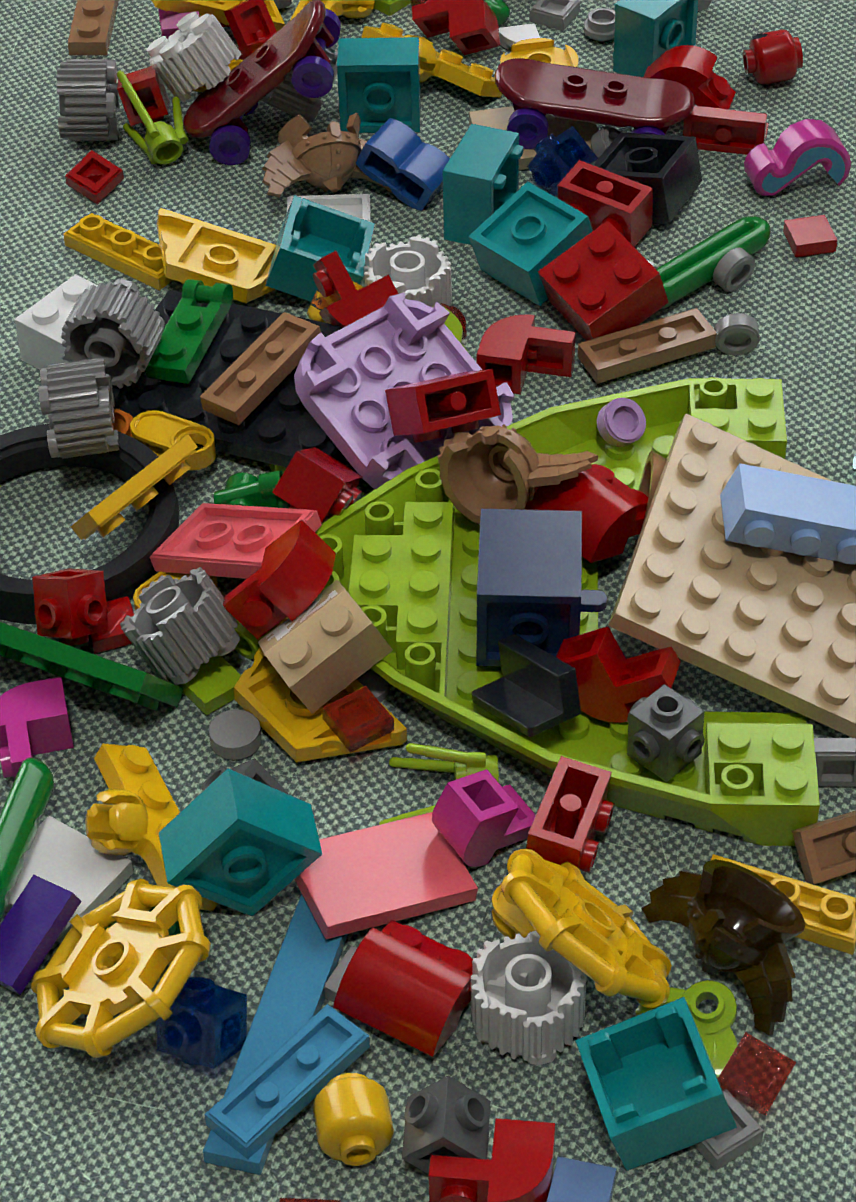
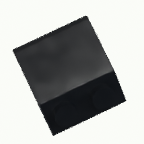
(658, 161)

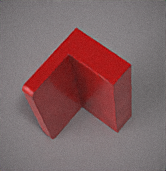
(726, 129)

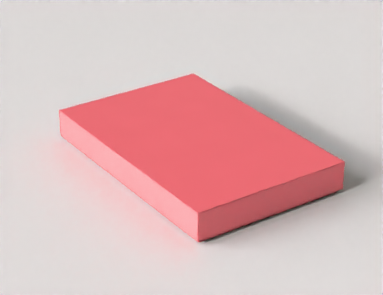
(227, 539)
(384, 876)

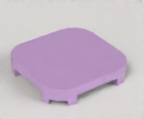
(347, 376)

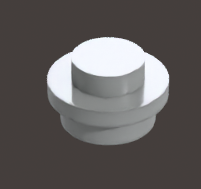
(600, 24)

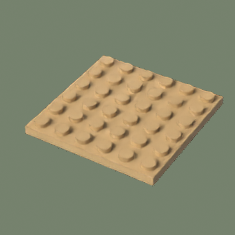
(735, 608)

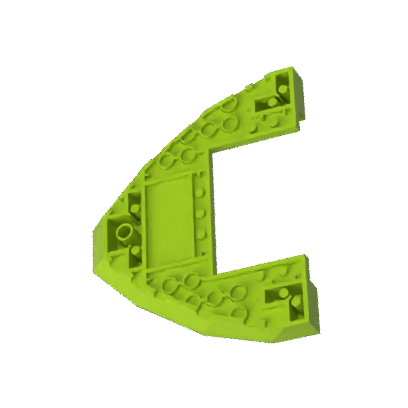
(416, 577)

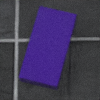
(32, 930)

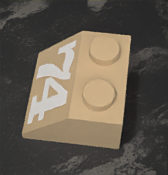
(324, 647)

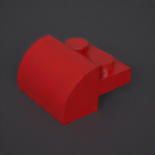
(607, 505)
(406, 986)

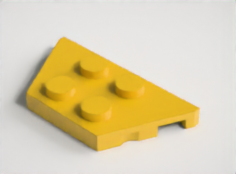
(213, 255)
(290, 722)

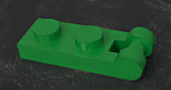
(190, 331)

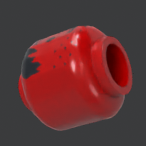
(773, 56)

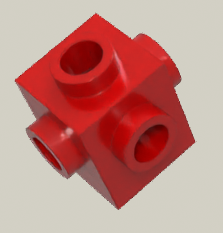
(70, 604)

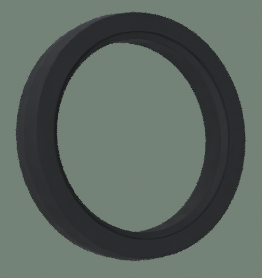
(28, 451)

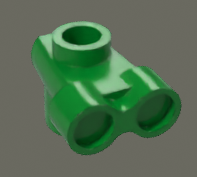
(250, 491)

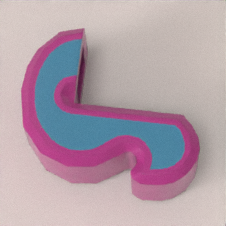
(794, 154)

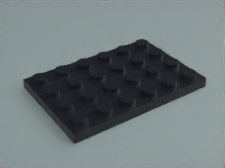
(271, 430)

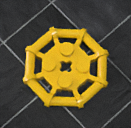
(587, 928)
(141, 952)

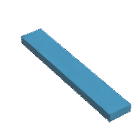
(288, 1002)

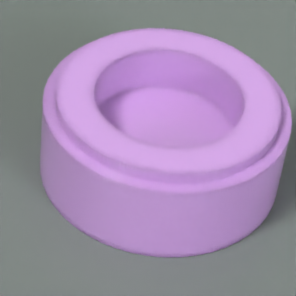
(621, 422)

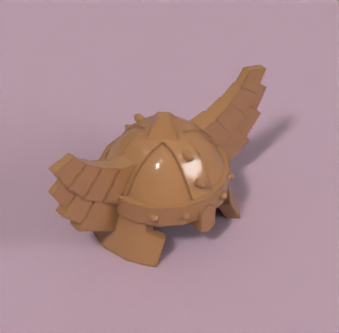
(321, 159)
(500, 470)

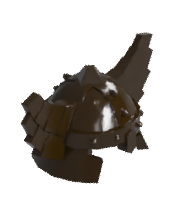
(736, 928)

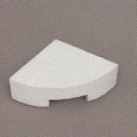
(513, 34)

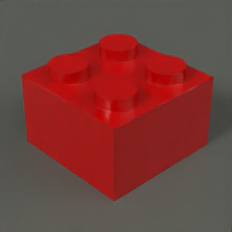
(603, 284)

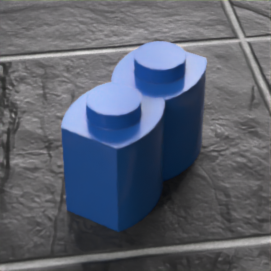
(404, 164)

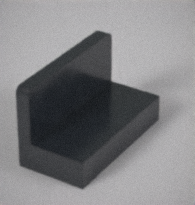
(534, 688)

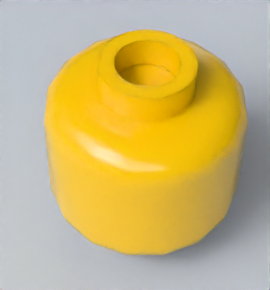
(353, 1117)

